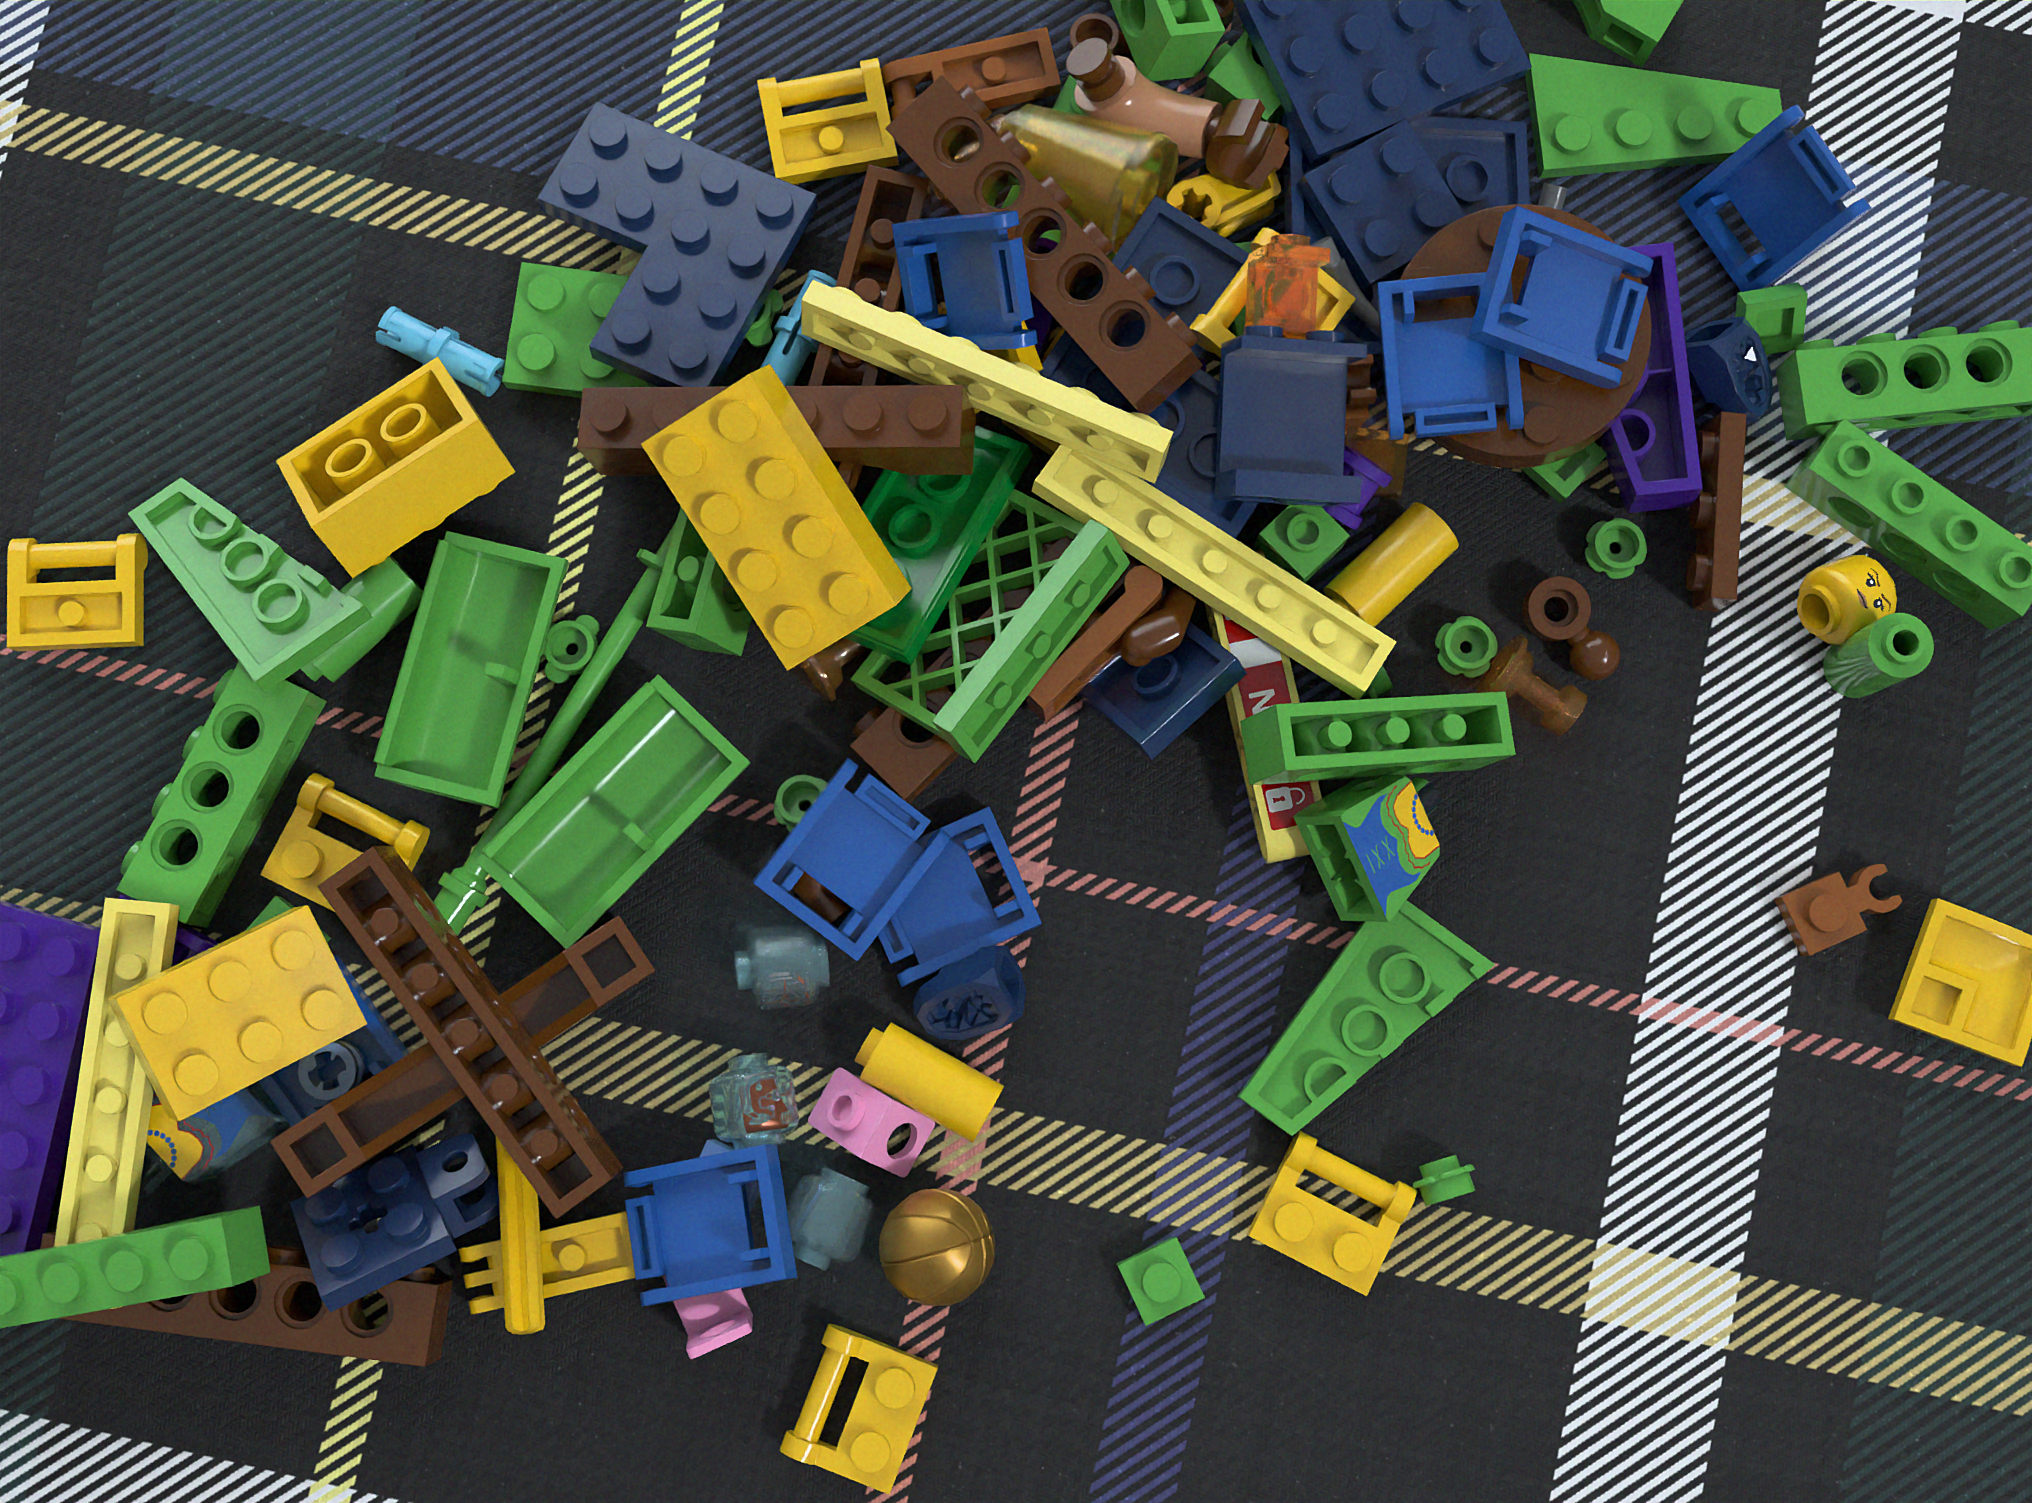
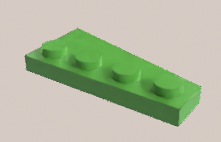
(1637, 119)
(246, 586)

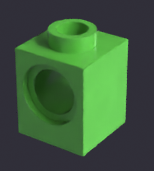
(1301, 540)

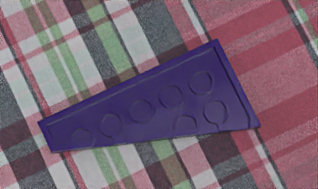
(43, 1023)

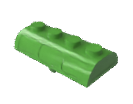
(469, 669)
(612, 811)

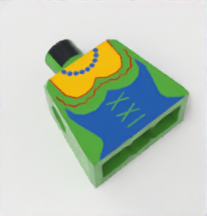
(1372, 843)

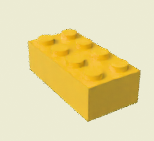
(777, 516)

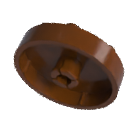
(1558, 409)

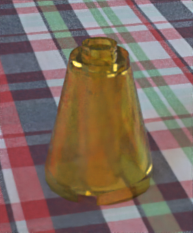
(1099, 163)

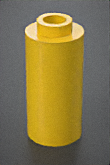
(1393, 564)
(928, 1080)

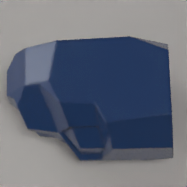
(1730, 367)
(972, 995)

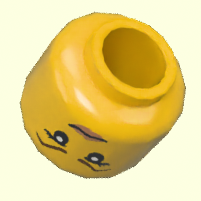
(1845, 597)

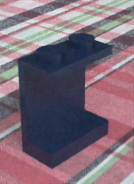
(1284, 418)

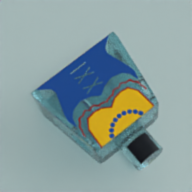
(209, 1139)

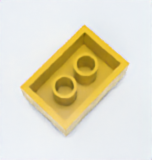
(394, 468)
(237, 1012)

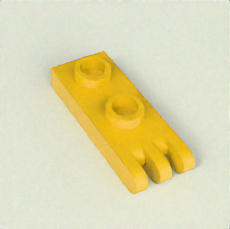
(571, 1255)

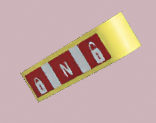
(1266, 684)

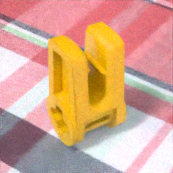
(1222, 205)

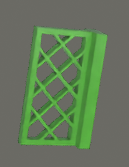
(1025, 638)

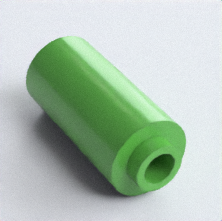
(389, 597)
(1879, 655)

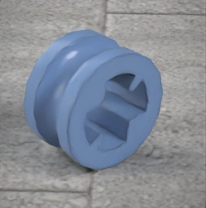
(347, 1079)

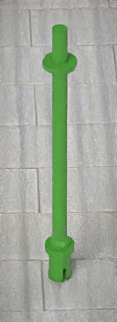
(467, 885)

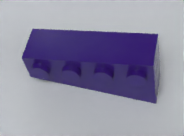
(1654, 438)

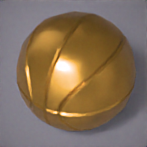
(937, 1247)

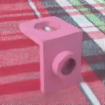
(864, 1120)
(714, 1320)

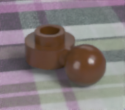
(1592, 652)

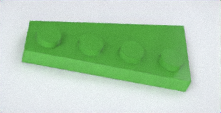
(1360, 1012)

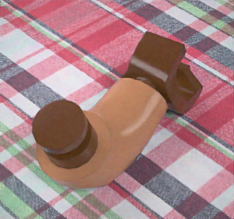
(1234, 141)

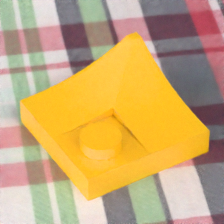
(1969, 983)

